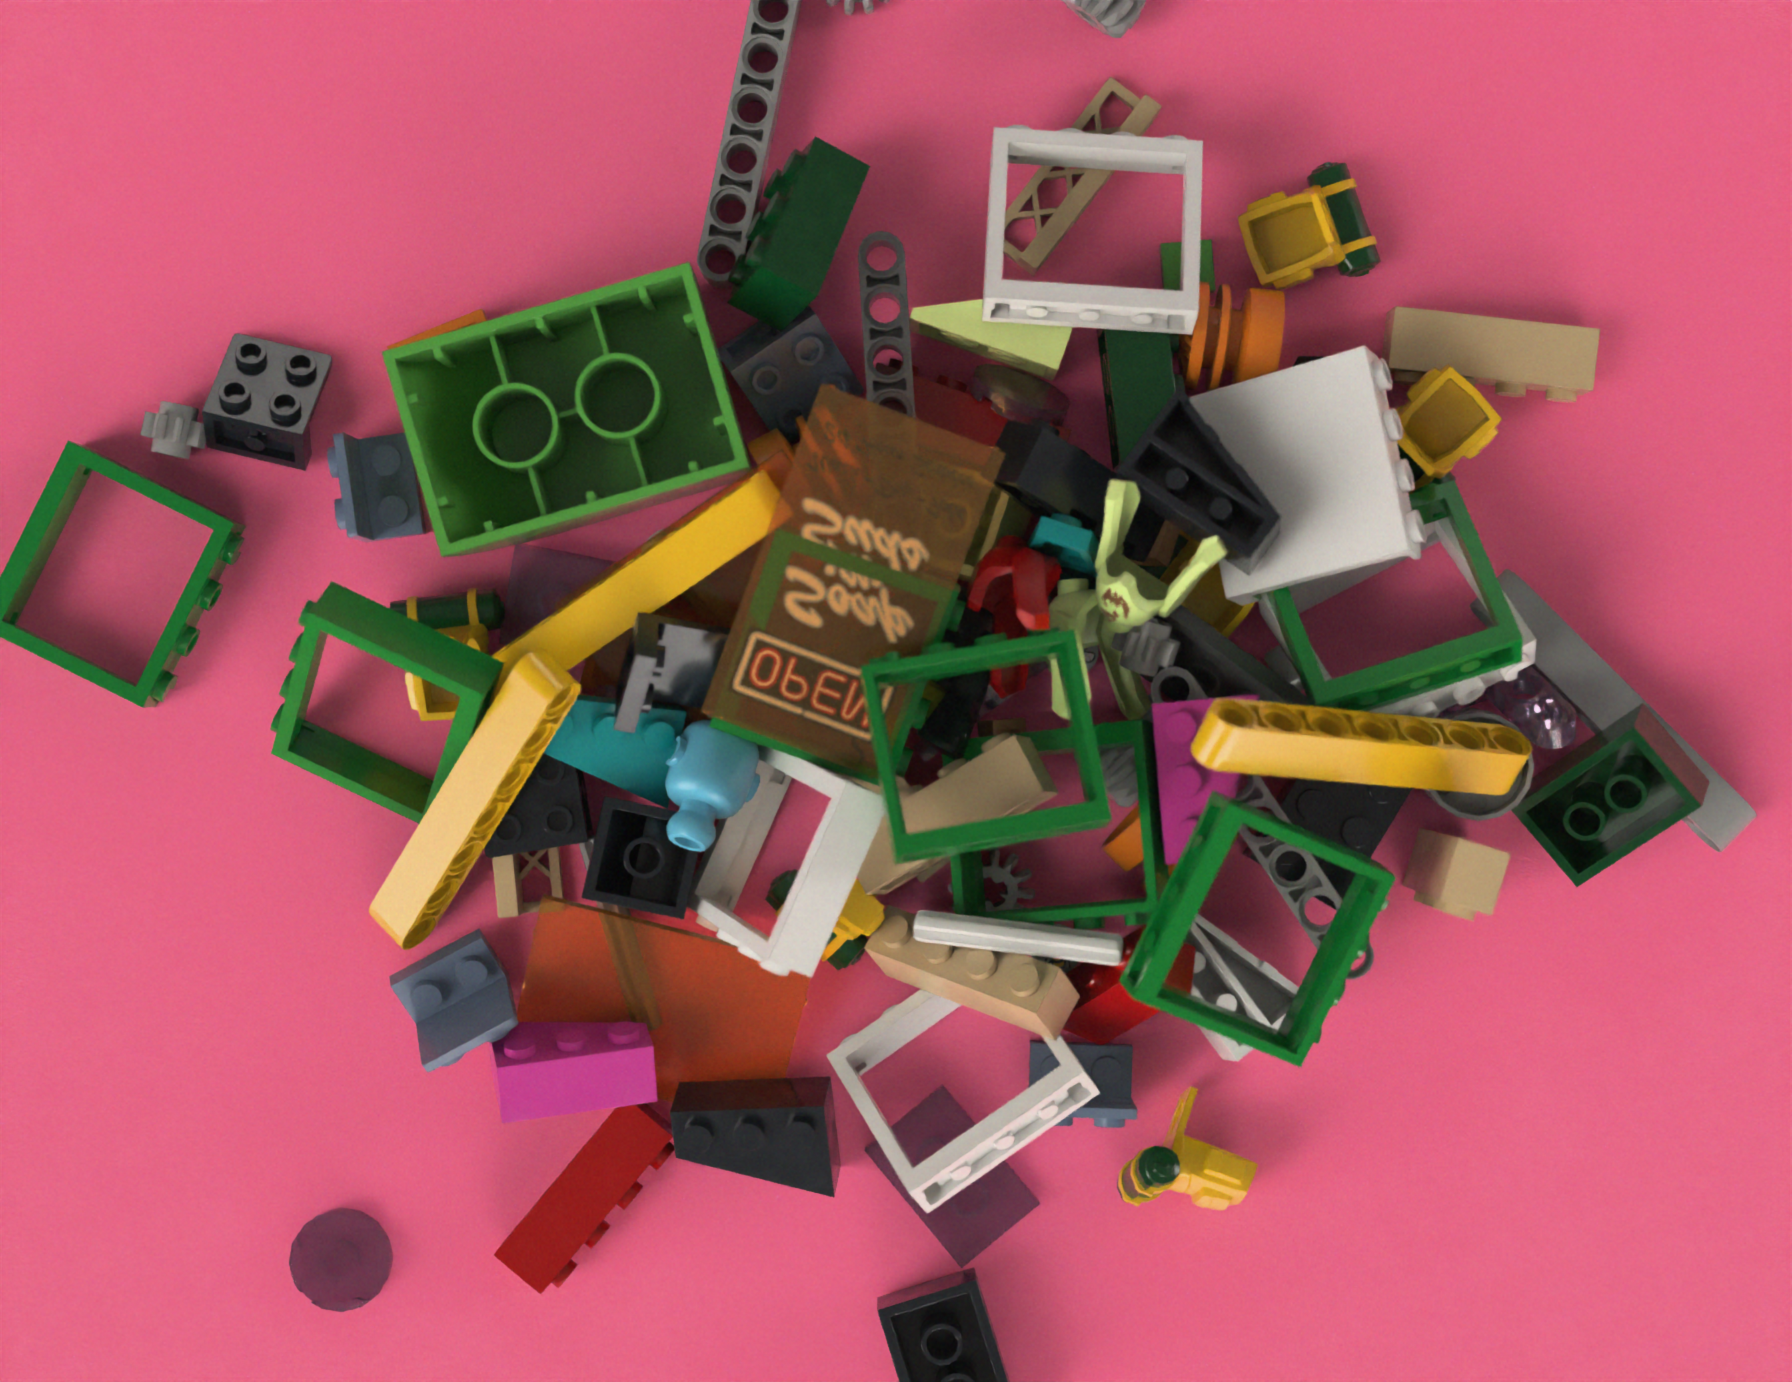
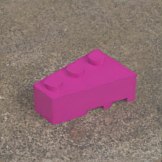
(1181, 778)
(571, 1068)

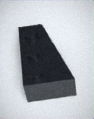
(1199, 485)

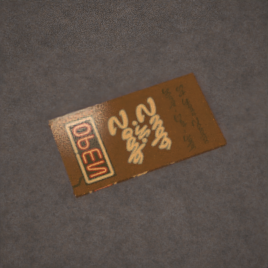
(848, 573)

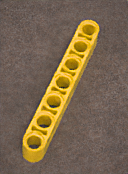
(650, 578)
(1359, 747)
(474, 798)

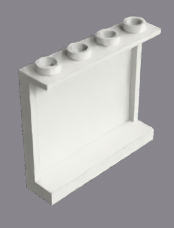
(1327, 463)

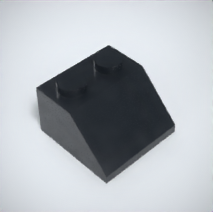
(636, 861)

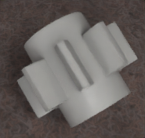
(174, 430)
(1146, 647)

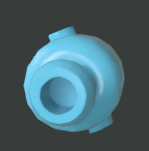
(708, 781)

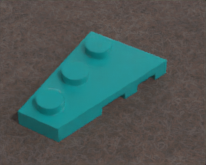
(1071, 544)
(619, 757)

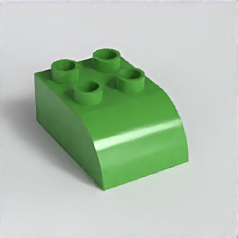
(568, 413)

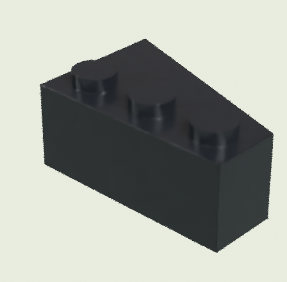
(1060, 478)
(761, 1129)

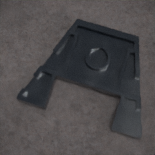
(955, 716)

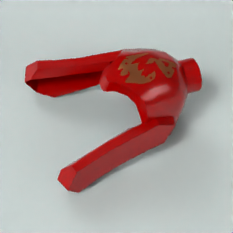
(1015, 588)

